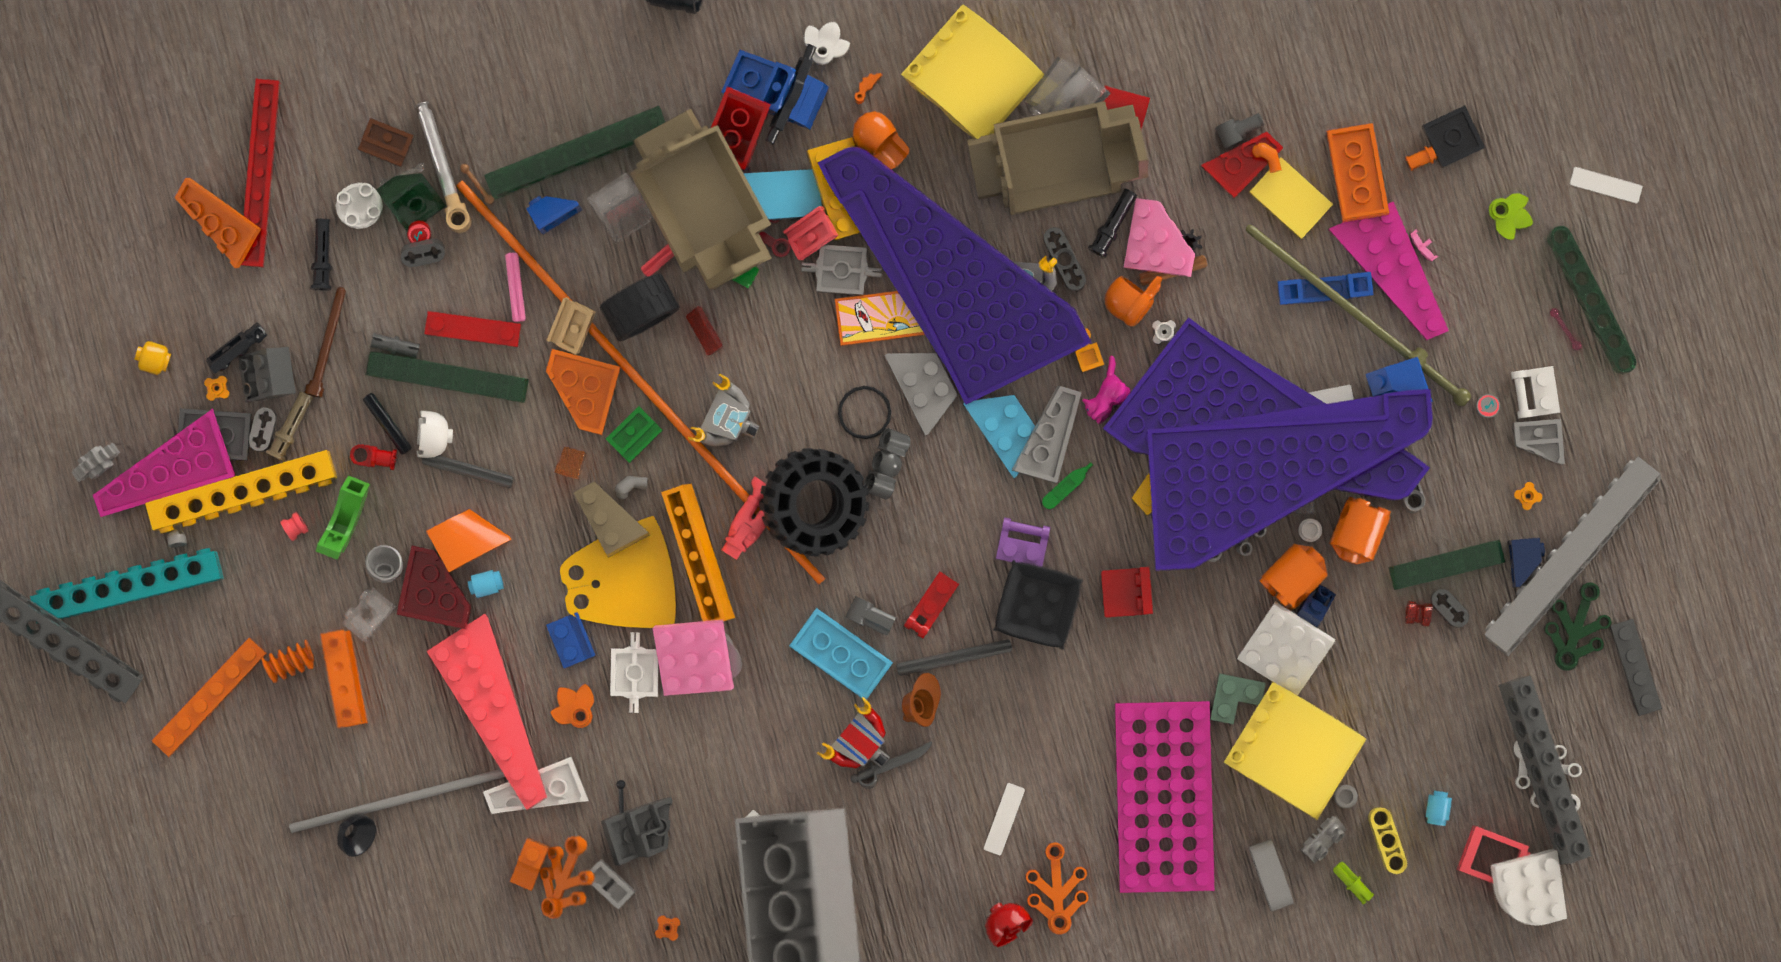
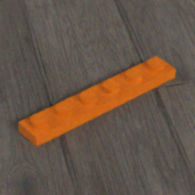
(209, 697)

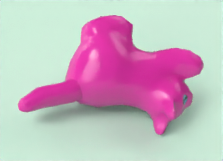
(1111, 393)

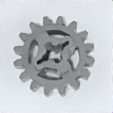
(95, 462)

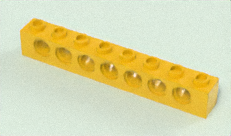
(159, 509)

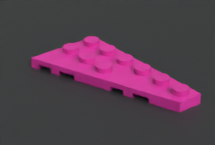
(1386, 251)

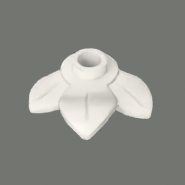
(826, 39)

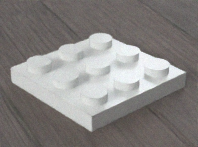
(1286, 648)

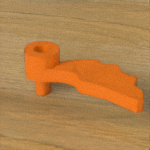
(866, 85)

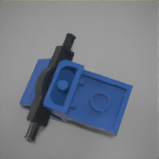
(790, 91)

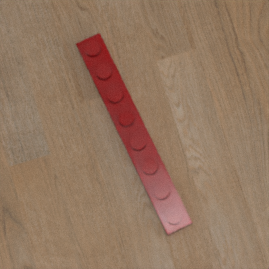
(261, 165)

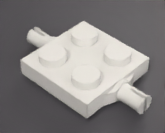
(634, 672)

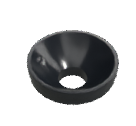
(360, 838)

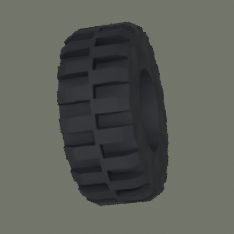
(846, 509)

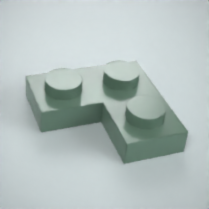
(1230, 691)

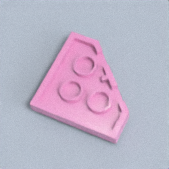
(1156, 242)

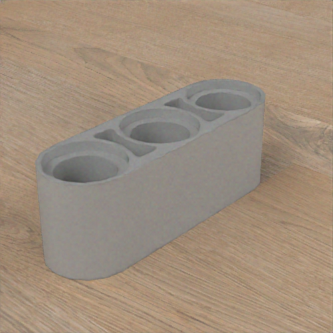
(1271, 875)

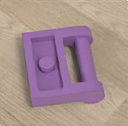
(1021, 550)

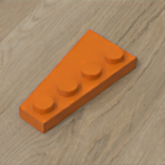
(225, 226)

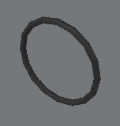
(867, 388)

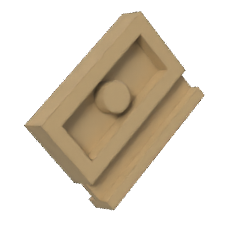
(571, 326)

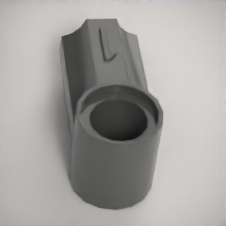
(866, 614)

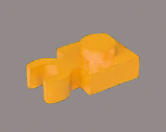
(1089, 356)

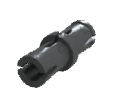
(395, 345)

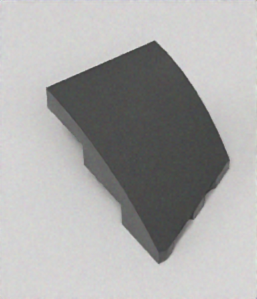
(638, 831)

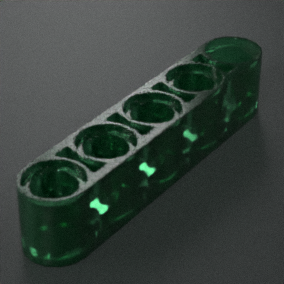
(1447, 564)

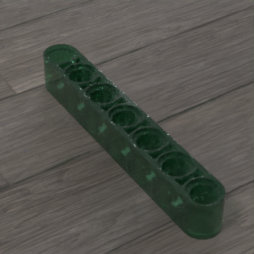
(1591, 312)
(447, 377)

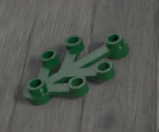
(1576, 630)

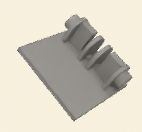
(1332, 833)

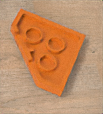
(584, 388)

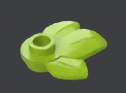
(1513, 217)

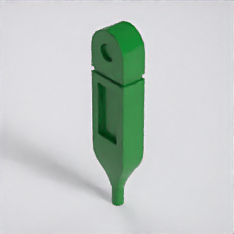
(1065, 487)

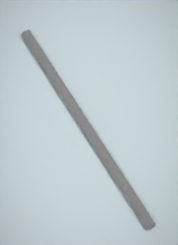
(397, 800)

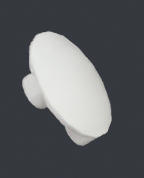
(359, 205)

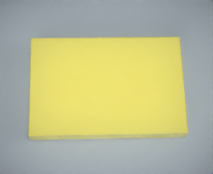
(1291, 199)

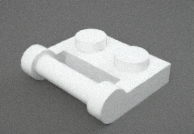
(1543, 392)

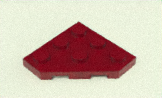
(431, 591)

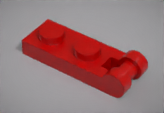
(931, 604)

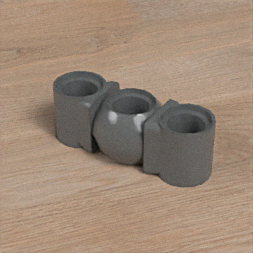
(887, 463)

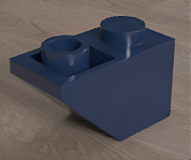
(1316, 605)

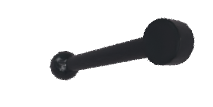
(620, 785)

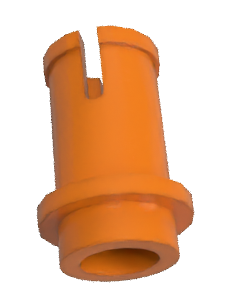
(1421, 158)

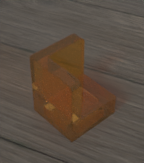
(571, 463)

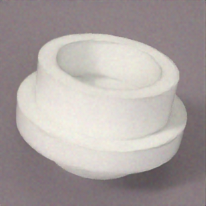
(1310, 530)

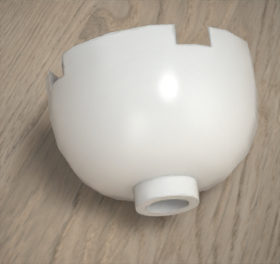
(432, 434)

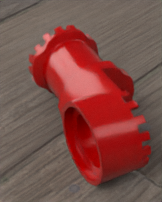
(375, 457)

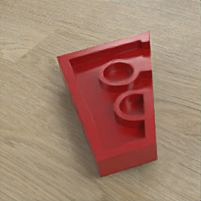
(1239, 166)

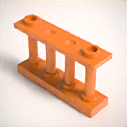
(344, 678)

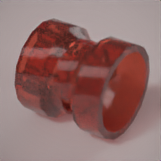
(1413, 611)

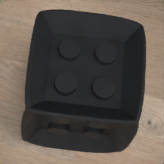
(1038, 604)

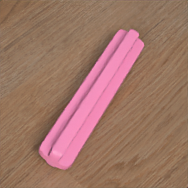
(515, 287)

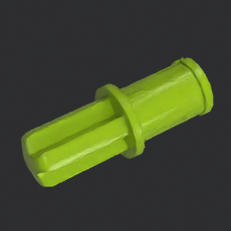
(1353, 882)

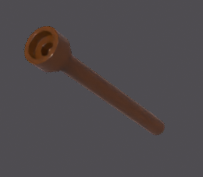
(315, 387)

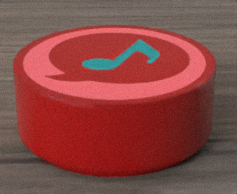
(418, 231)

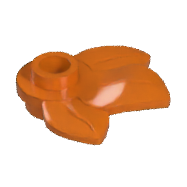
(571, 703)

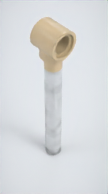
(443, 171)

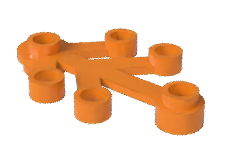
(1057, 892)
(554, 904)

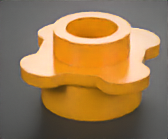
(212, 383)
(1528, 502)

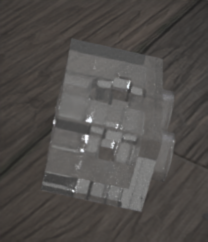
(366, 627)

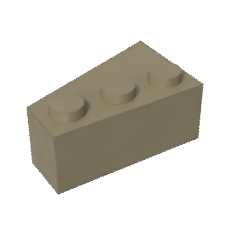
(609, 520)

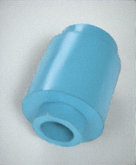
(485, 583)
(1438, 808)

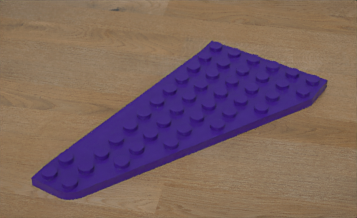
(967, 297)
(1210, 381)
(1245, 473)

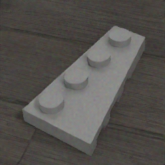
(1048, 442)

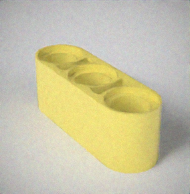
(1387, 852)

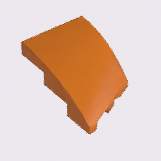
(465, 539)

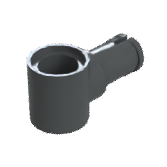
(1233, 131)

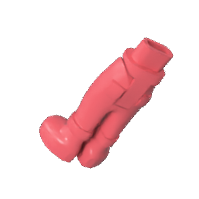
(744, 529)

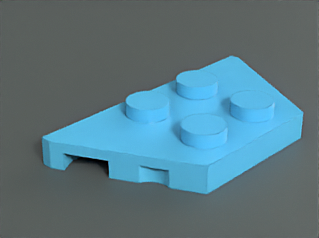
(1003, 425)

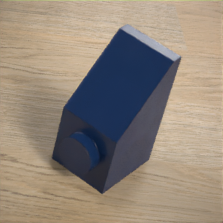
(1524, 558)

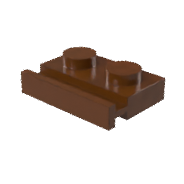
(385, 142)

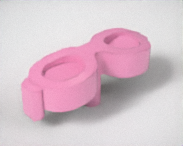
(1422, 246)

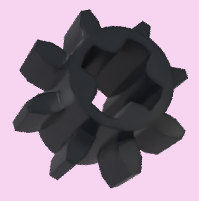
(1190, 236)

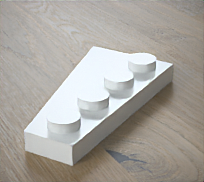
(560, 783)

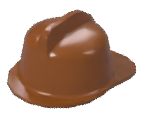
(922, 702)

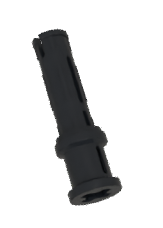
(1107, 233)
(321, 267)

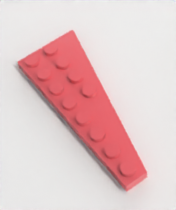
(479, 682)

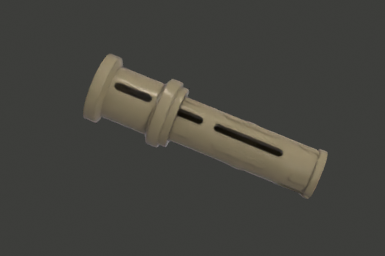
(285, 436)

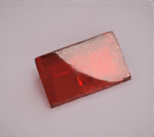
(704, 331)

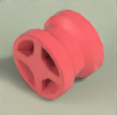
(294, 526)

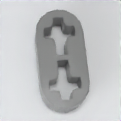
(257, 428)

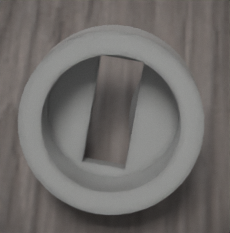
(176, 538)

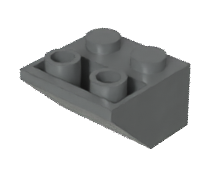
(266, 374)

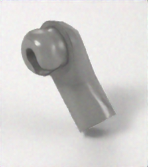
(628, 483)

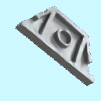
(923, 385)

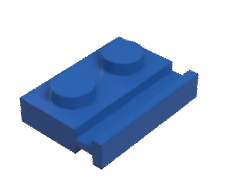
(570, 640)

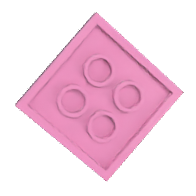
(693, 657)

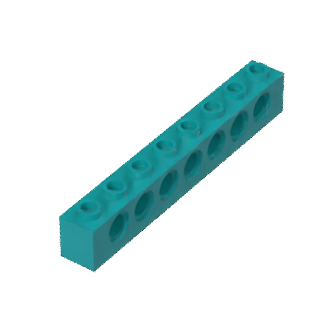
(210, 572)

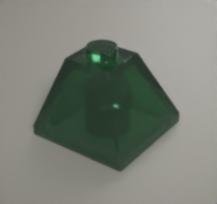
(410, 198)

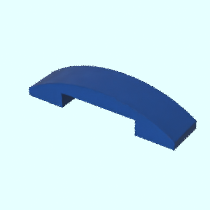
(1302, 291)

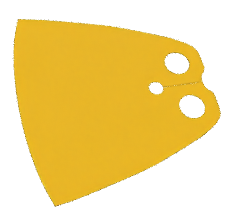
(633, 586)

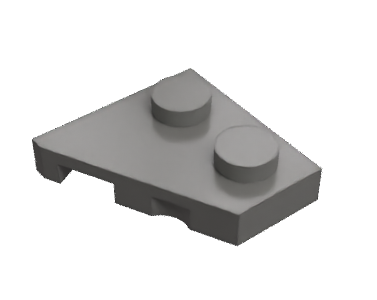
(1541, 438)

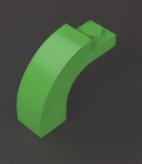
(344, 518)

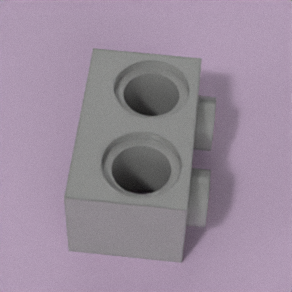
(611, 885)

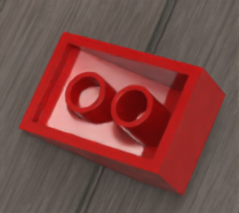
(741, 123)

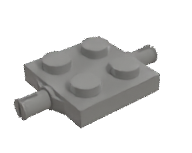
(841, 269)

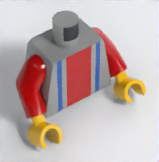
(859, 741)

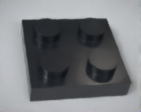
(1453, 136)

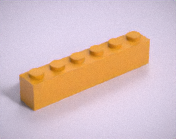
(697, 553)

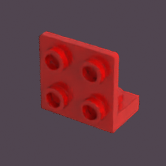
(1126, 592)

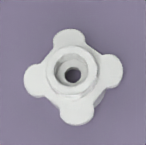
(1159, 336)

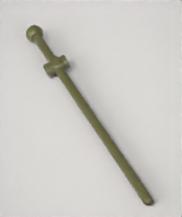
(1460, 396)

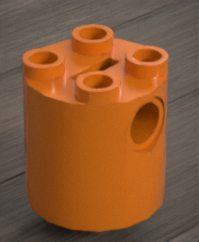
(1359, 531)
(1295, 575)

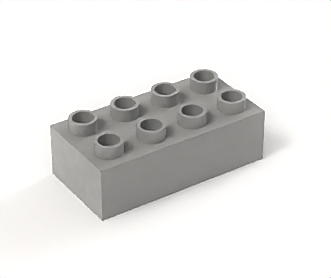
(797, 887)

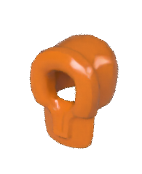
(879, 137)
(1129, 301)

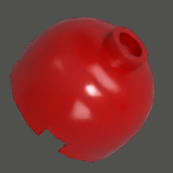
(1006, 922)

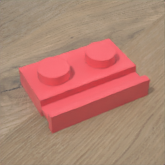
(810, 233)

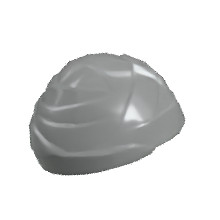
(384, 563)

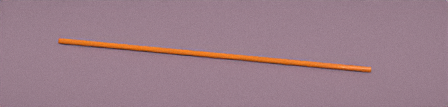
(625, 365)

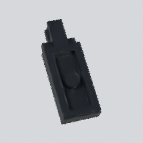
(235, 347)

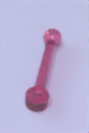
(1576, 345)

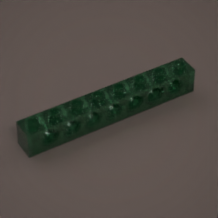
(572, 153)

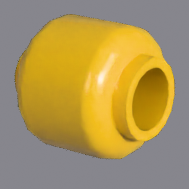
(152, 357)

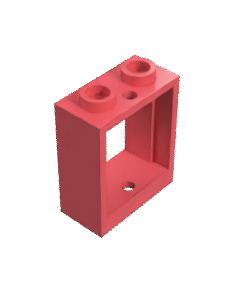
(1472, 846)

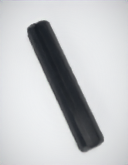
(387, 423)

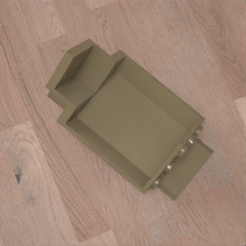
(1059, 157)
(701, 199)

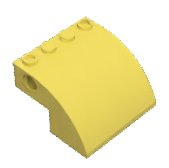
(972, 73)
(1295, 750)

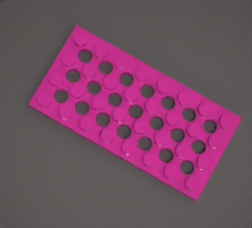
(1200, 784)

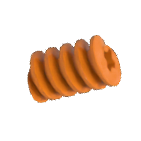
(289, 662)

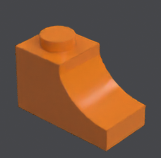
(529, 864)

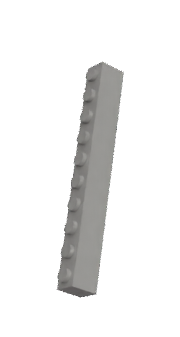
(1572, 556)

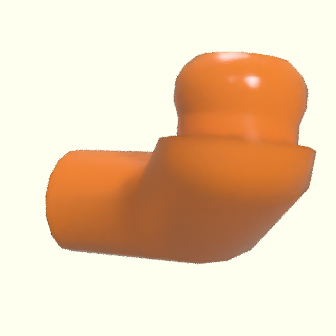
(1270, 154)

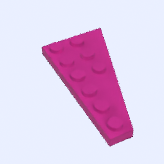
(181, 464)

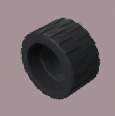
(639, 307)

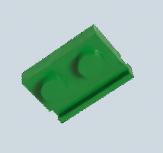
(634, 434)

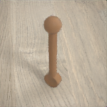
(488, 198)

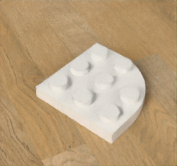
(1531, 888)

